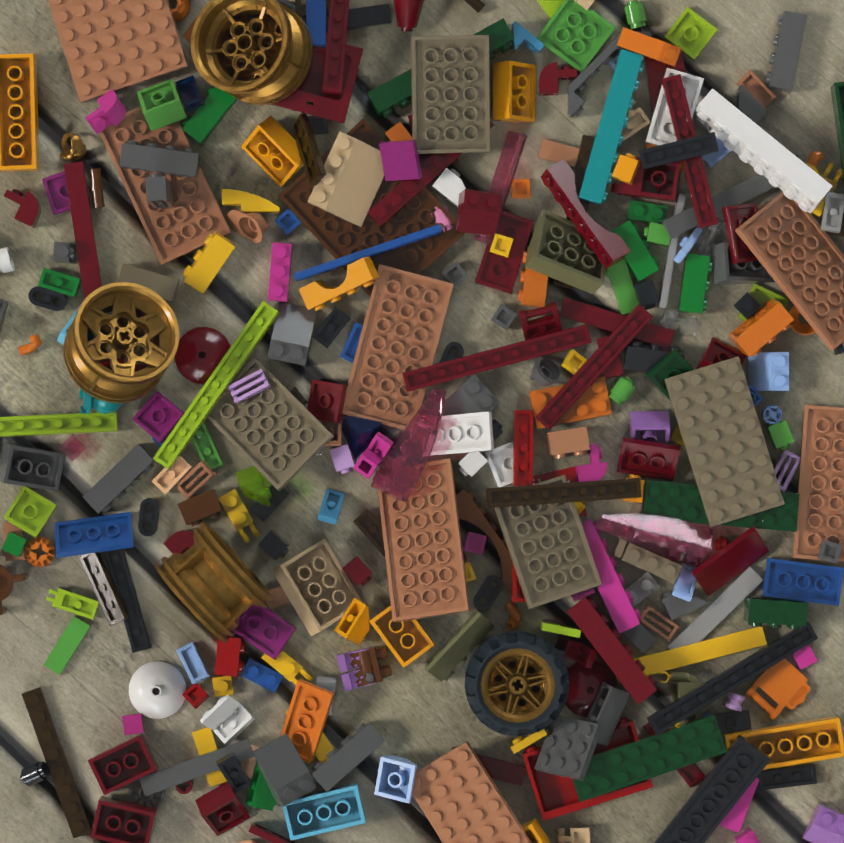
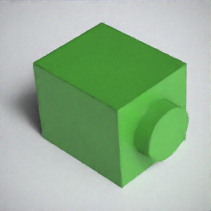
(656, 234)
(780, 435)

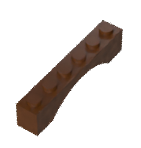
(476, 515)

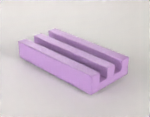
(234, 393)
(791, 455)

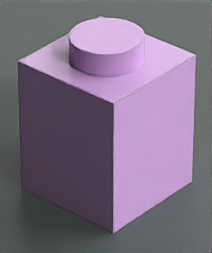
(342, 459)

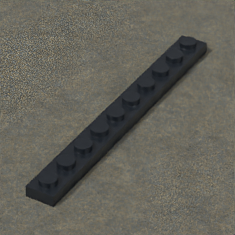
(731, 678)

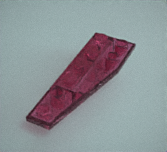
(412, 450)
(661, 535)

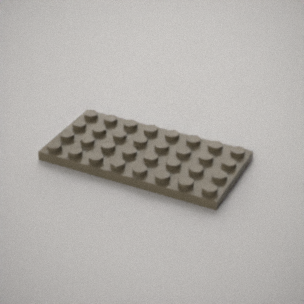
(724, 441)

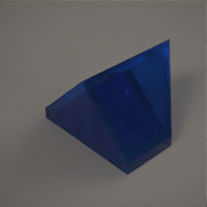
(359, 433)

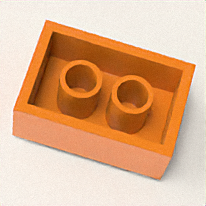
(761, 328)

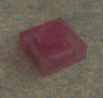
(72, 447)

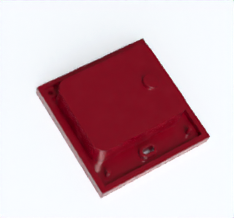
(325, 105)

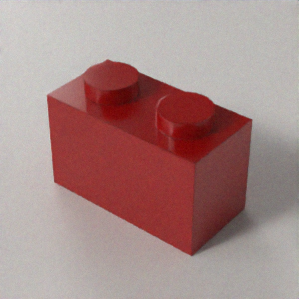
(228, 657)

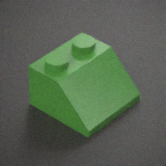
(161, 104)

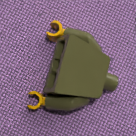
(682, 684)

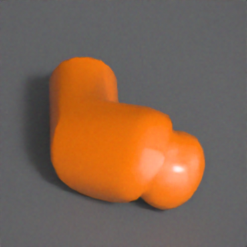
(30, 347)
(515, 616)

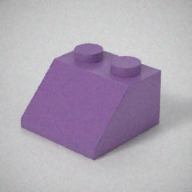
(650, 426)
(825, 826)

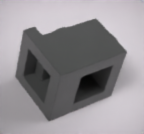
(64, 252)

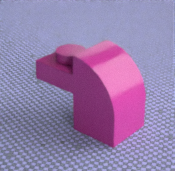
(111, 112)
(373, 455)
(594, 470)

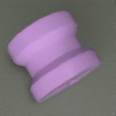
(734, 701)

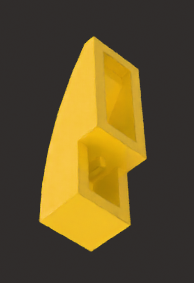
(248, 202)

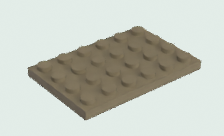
(450, 93)
(270, 428)
(548, 549)

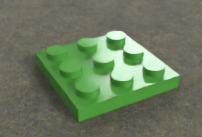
(575, 34)

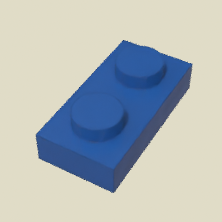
(262, 675)

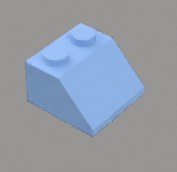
(769, 371)
(395, 778)

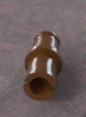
(96, 188)

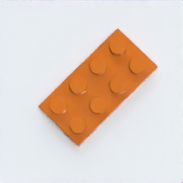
(591, 404)
(307, 718)

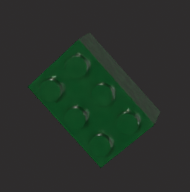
(775, 612)

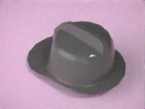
(549, 371)

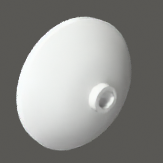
(167, 680)

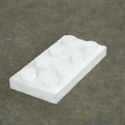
(661, 126)
(464, 434)

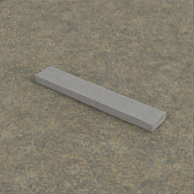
(669, 262)
(718, 609)

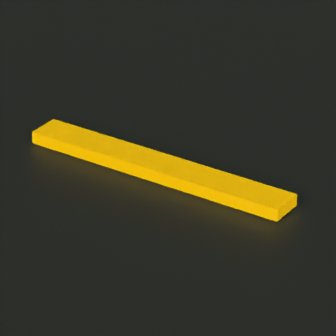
(703, 650)

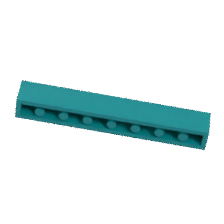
(610, 127)

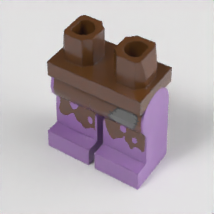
(369, 668)

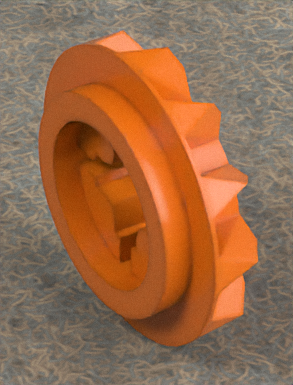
(47, 546)

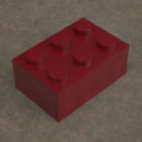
(123, 764)
(123, 821)

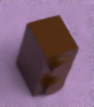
(200, 507)

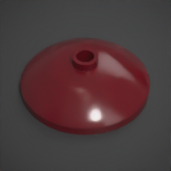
(194, 342)
(579, 679)

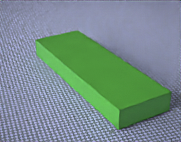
(623, 287)
(206, 447)
(67, 645)

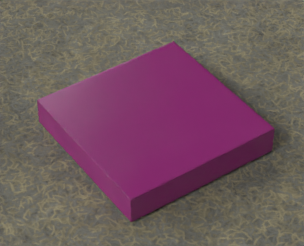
(400, 160)
(57, 193)
(158, 417)

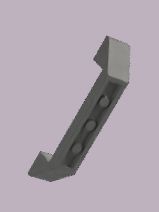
(574, 102)

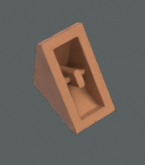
(336, 430)

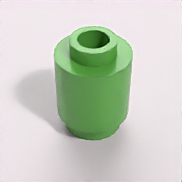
(635, 14)
(622, 390)

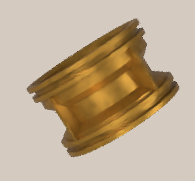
(284, 60)
(141, 313)
(213, 582)

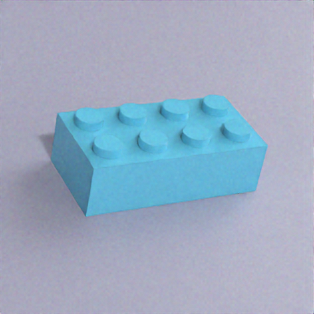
(324, 811)

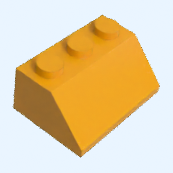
(514, 92)
(274, 151)

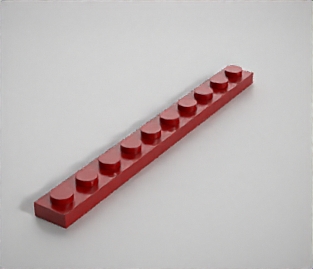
(521, 470)

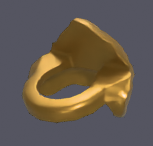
(78, 148)

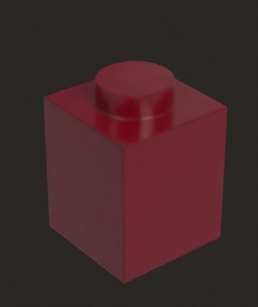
(357, 571)

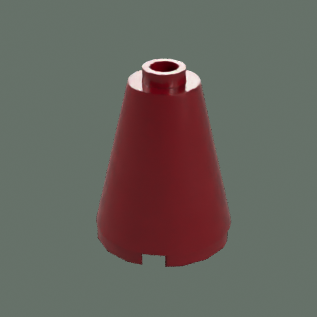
(407, 13)

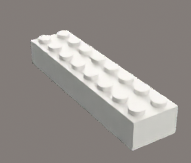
(761, 151)

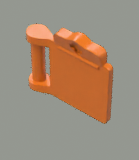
(783, 685)

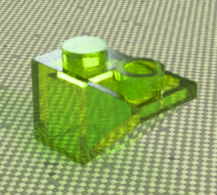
(253, 486)

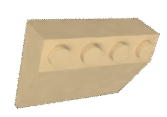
(350, 181)
(316, 586)

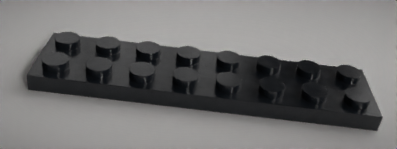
(716, 794)

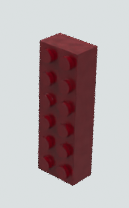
(612, 650)

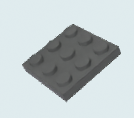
(568, 747)

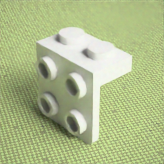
(227, 719)

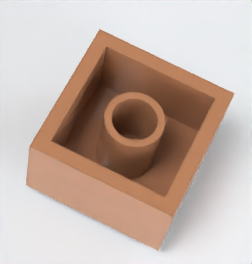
(568, 441)

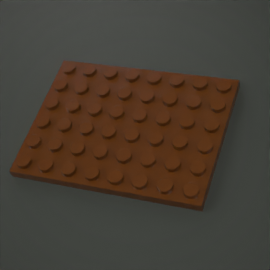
(346, 238)

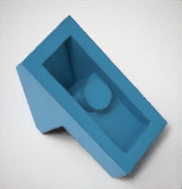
(522, 35)
(331, 506)

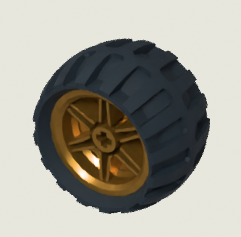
(484, 692)

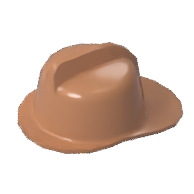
(248, 225)

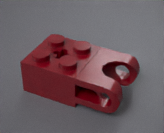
(646, 187)

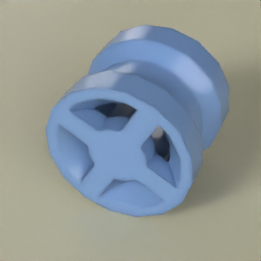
(774, 413)

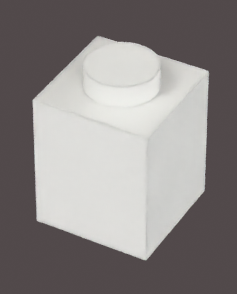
(472, 463)

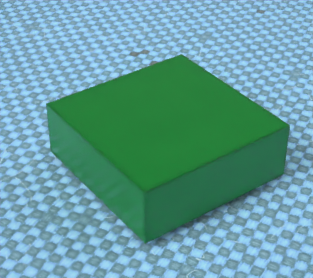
(14, 544)

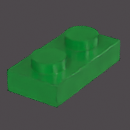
(646, 212)
(59, 282)

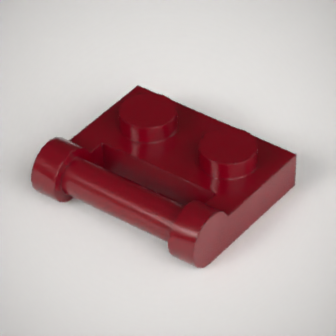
(542, 325)

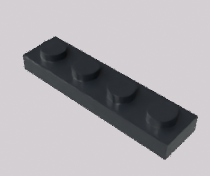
(678, 150)

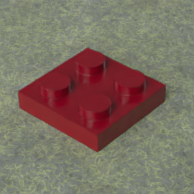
(327, 400)

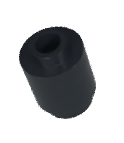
(35, 773)

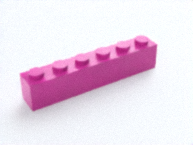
(614, 596)

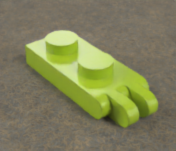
(74, 603)

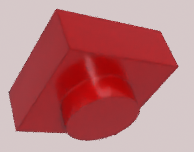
(195, 695)

